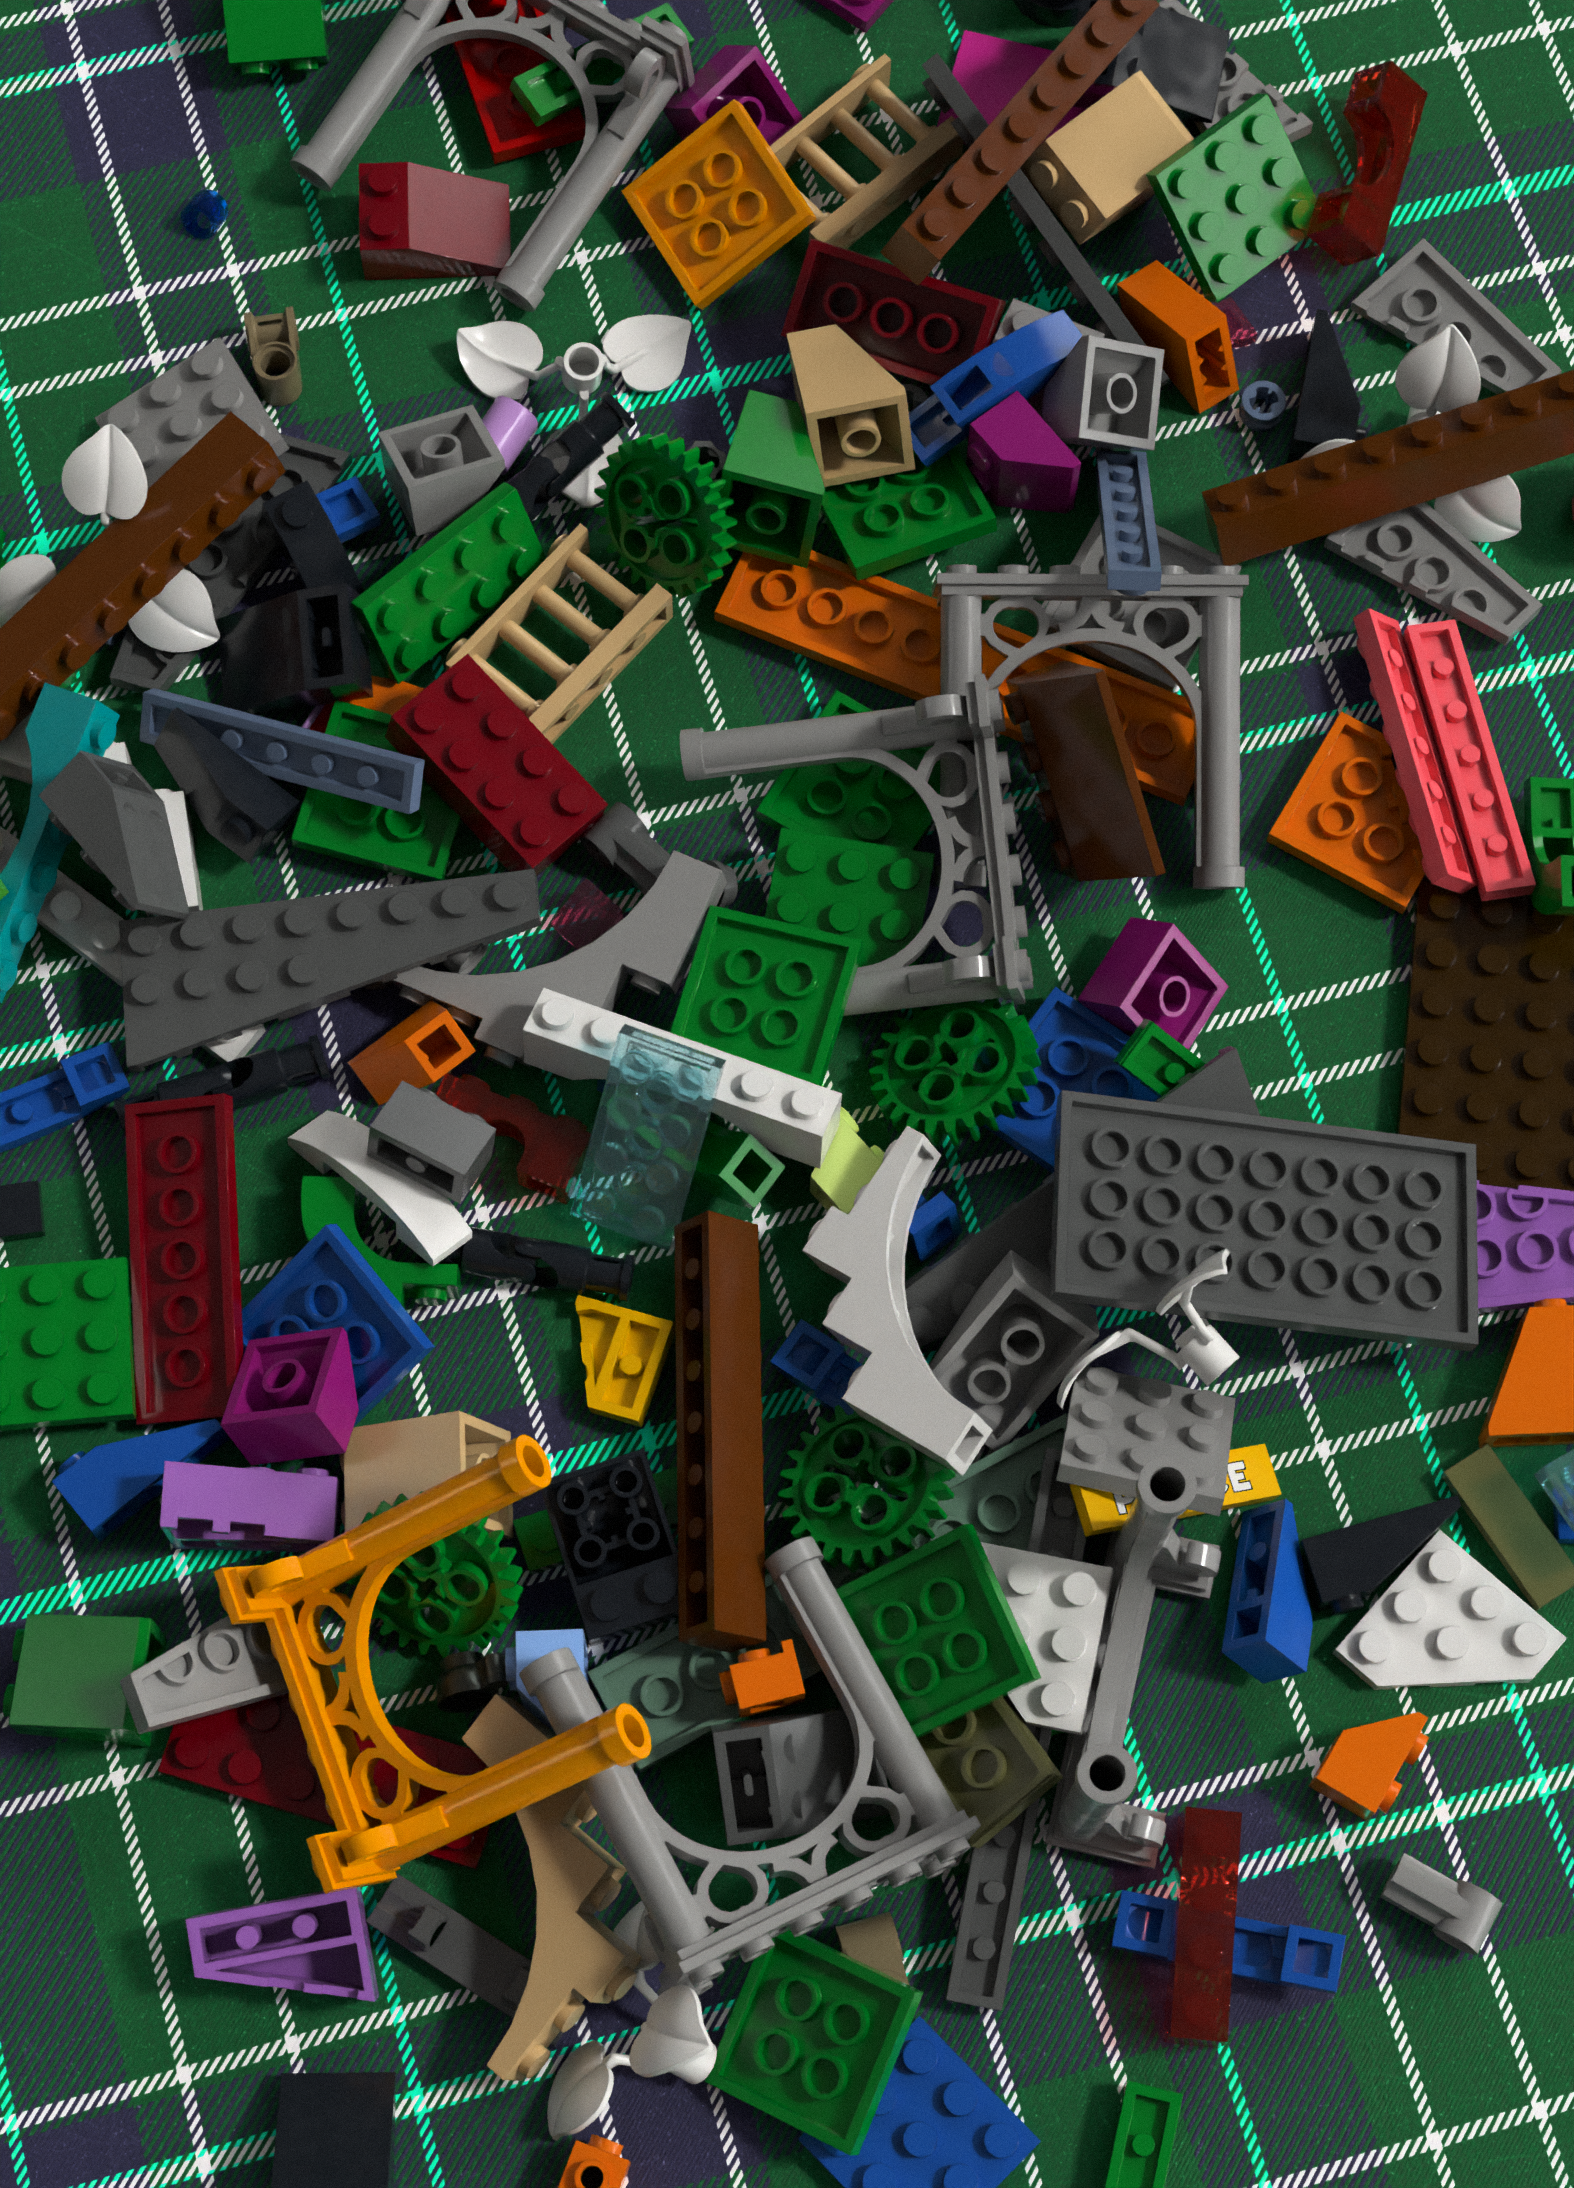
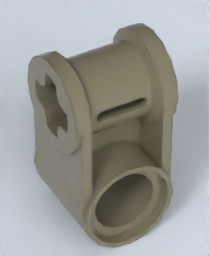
(274, 349)
(874, 1944)

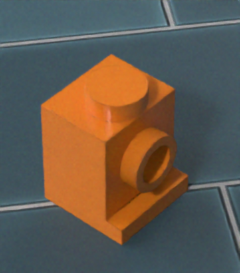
(763, 1680)
(599, 2154)

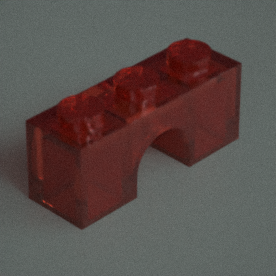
(552, 1145)

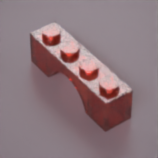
(1384, 116)
(1204, 1927)

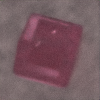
(586, 915)

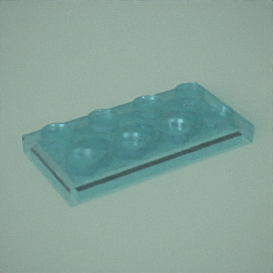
(647, 1136)

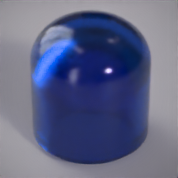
(212, 206)

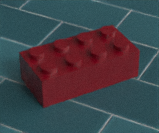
(899, 324)
(495, 768)

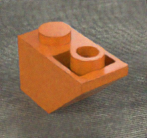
(413, 1051)
(1365, 1762)

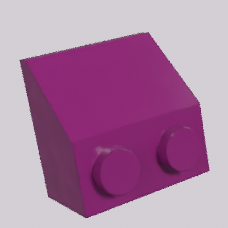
(735, 74)
(1021, 459)
(1154, 977)
(293, 1397)

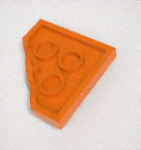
(1354, 817)

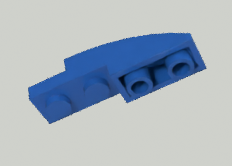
(1012, 364)

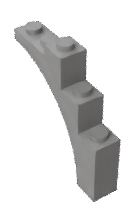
(649, 944)

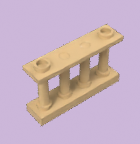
(899, 174)
(609, 649)

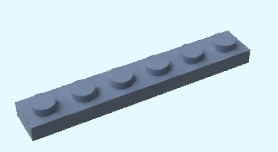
(1127, 522)
(297, 752)

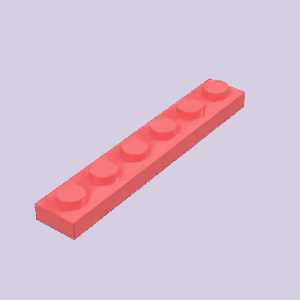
(1414, 751)
(1469, 760)

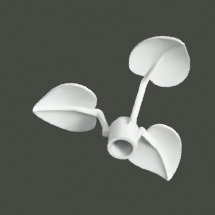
(643, 348)
(1434, 380)
(110, 480)
(1200, 1344)
(668, 2042)

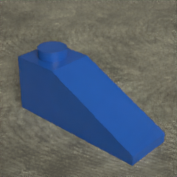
(128, 1474)
(1269, 1600)

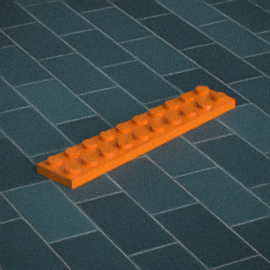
(894, 642)

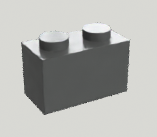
(431, 1141)

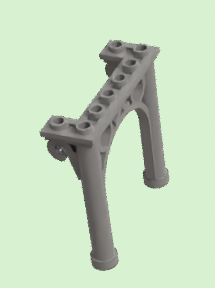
(654, 64)
(1212, 705)
(866, 737)
(1094, 1766)
(925, 1820)

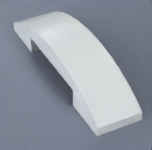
(422, 1215)

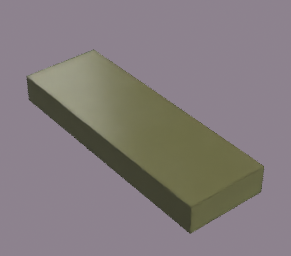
(1511, 1526)

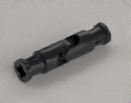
(581, 442)
(265, 1072)
(570, 1269)

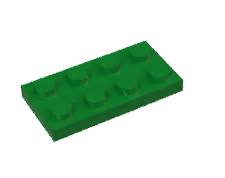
(449, 583)

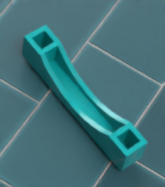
(55, 734)

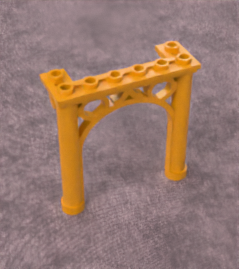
(290, 1598)

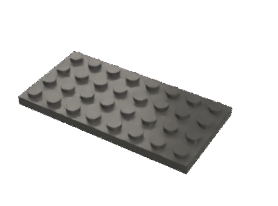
(1317, 1218)

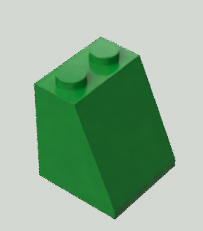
(275, 35)
(773, 481)
(74, 1673)

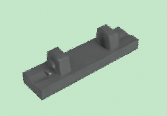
(461, 1949)

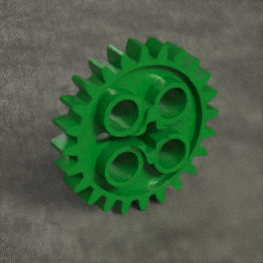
(671, 484)
(955, 1068)
(844, 1527)
(451, 1590)

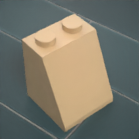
(1100, 159)
(849, 407)
(413, 1458)

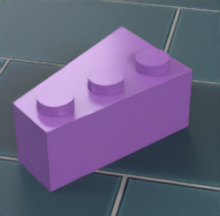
(248, 1508)
(289, 1943)

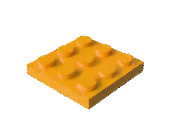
(718, 204)

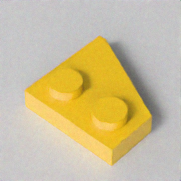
(621, 1358)

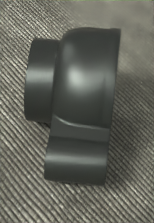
(469, 1681)

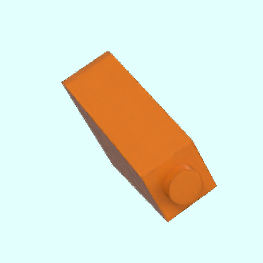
(1189, 330)
(1536, 1383)

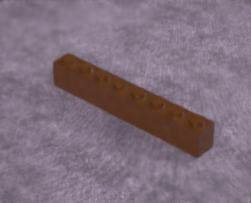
(1014, 135)
(1392, 470)
(131, 563)
(719, 1434)

